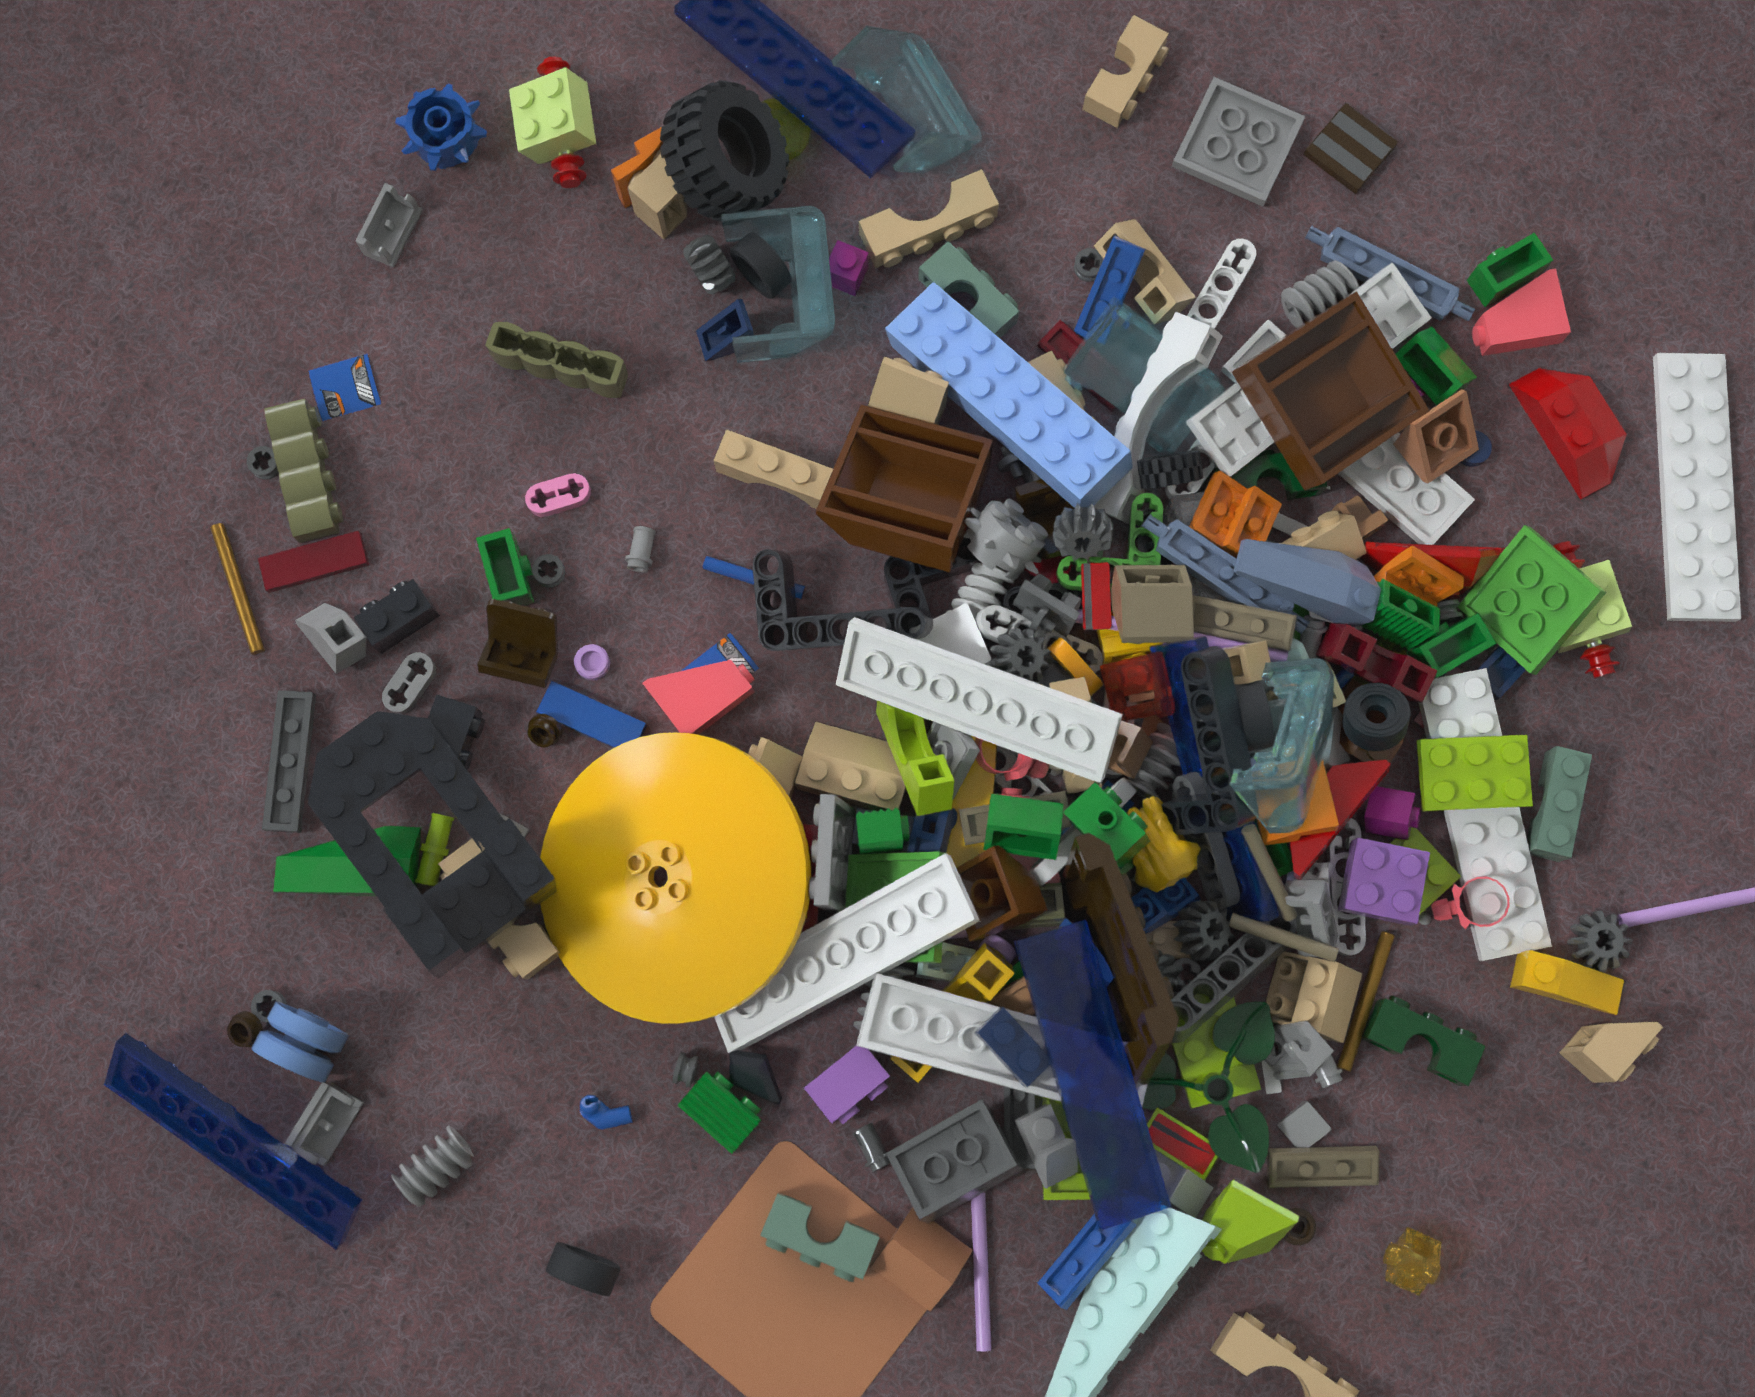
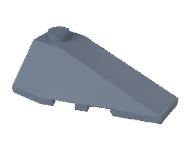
(1313, 579)

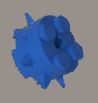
(441, 127)

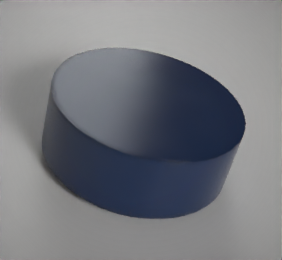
(1482, 454)

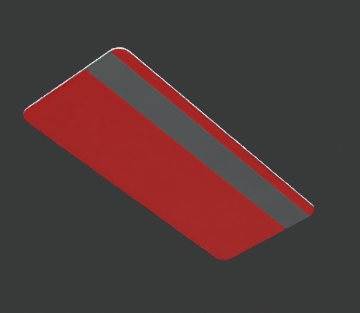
(1096, 596)

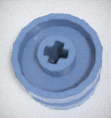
(298, 1045)

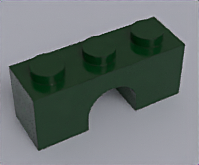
(1275, 466)
(1453, 1052)

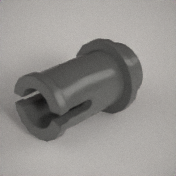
(871, 1147)

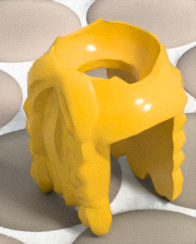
(1167, 854)

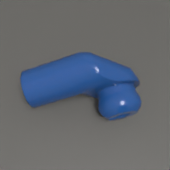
(601, 1115)

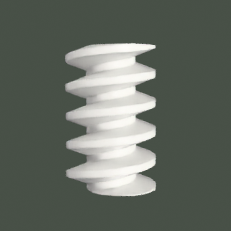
(982, 588)

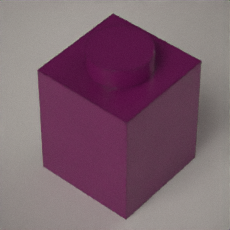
(848, 267)
(1391, 813)

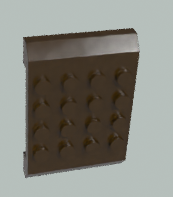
(1101, 896)

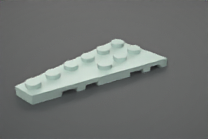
(1127, 1298)

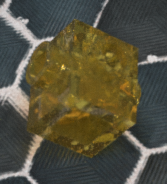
(1413, 1261)

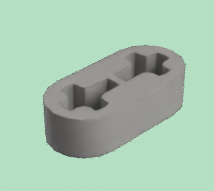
(402, 678)

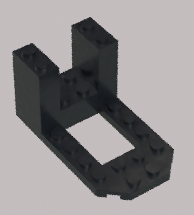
(470, 902)

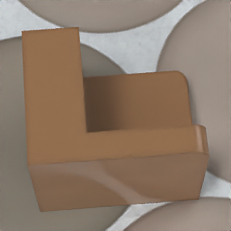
(1366, 521)
(1129, 749)

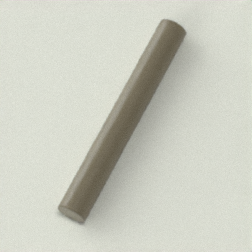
(1269, 871)
(1284, 937)

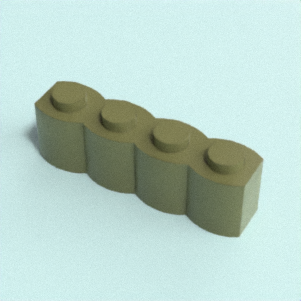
(550, 359)
(302, 470)

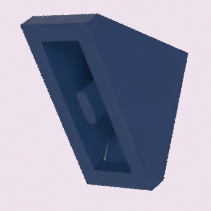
(717, 333)

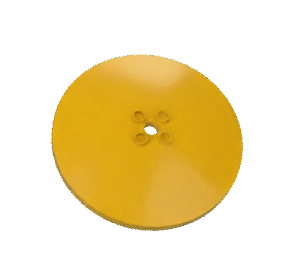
(731, 887)

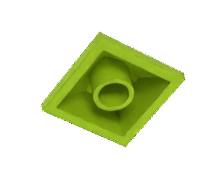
(1248, 1224)

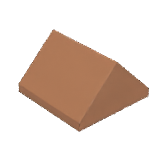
(1439, 438)
(922, 1260)

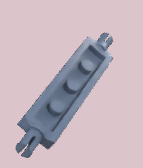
(1367, 260)
(1215, 568)

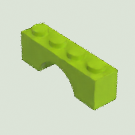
(923, 772)

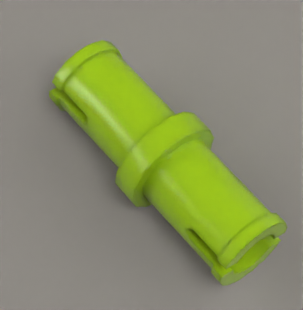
(434, 849)

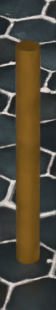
(237, 588)
(1365, 1001)

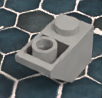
(334, 636)

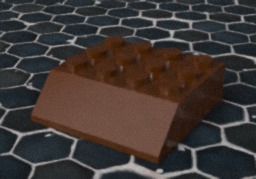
(1330, 391)
(905, 487)

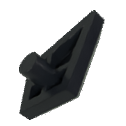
(754, 1075)

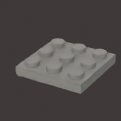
(1238, 141)
(831, 852)

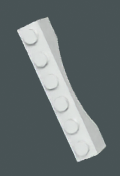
(1182, 353)

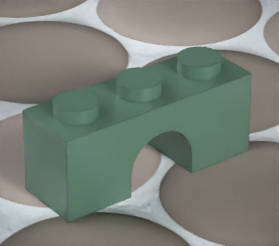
(954, 273)
(1564, 786)
(788, 1229)

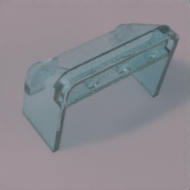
(917, 91)
(801, 239)

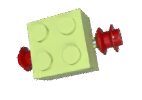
(554, 120)
(1604, 621)

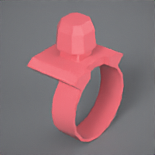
(1022, 767)
(1444, 909)

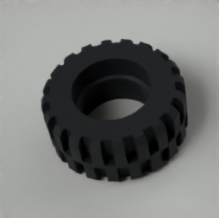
(698, 163)

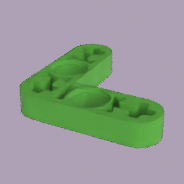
(1134, 556)

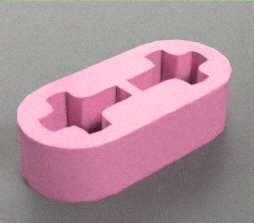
(560, 502)

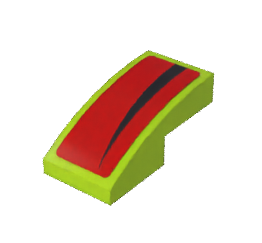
(1181, 1144)

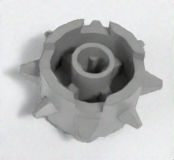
(1005, 538)

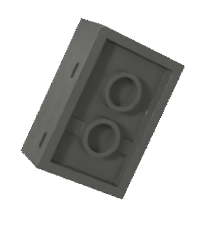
(954, 1161)

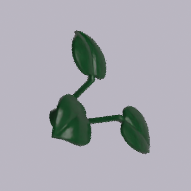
(1239, 1135)

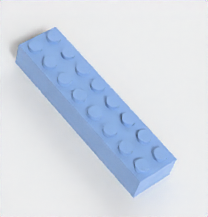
(1010, 398)

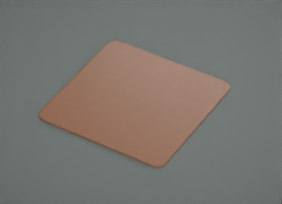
(773, 1318)

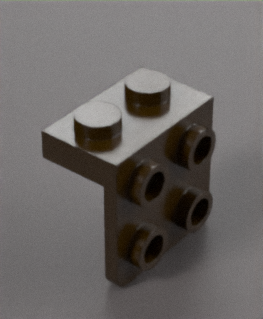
(1042, 505)
(519, 643)

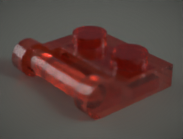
(1138, 676)

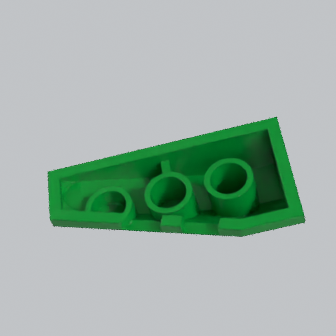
(330, 872)

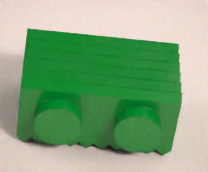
(1403, 617)
(881, 831)
(720, 1111)

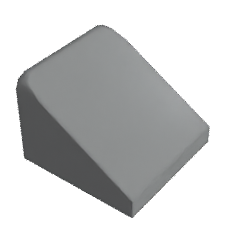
(1304, 1126)

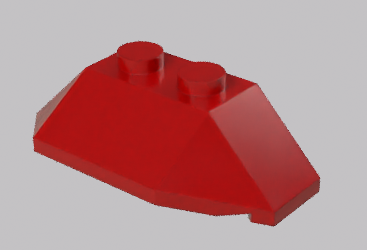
(1573, 425)
(1464, 560)
(1349, 789)

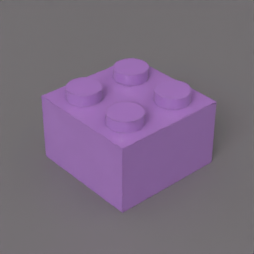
(1384, 881)
(847, 1083)

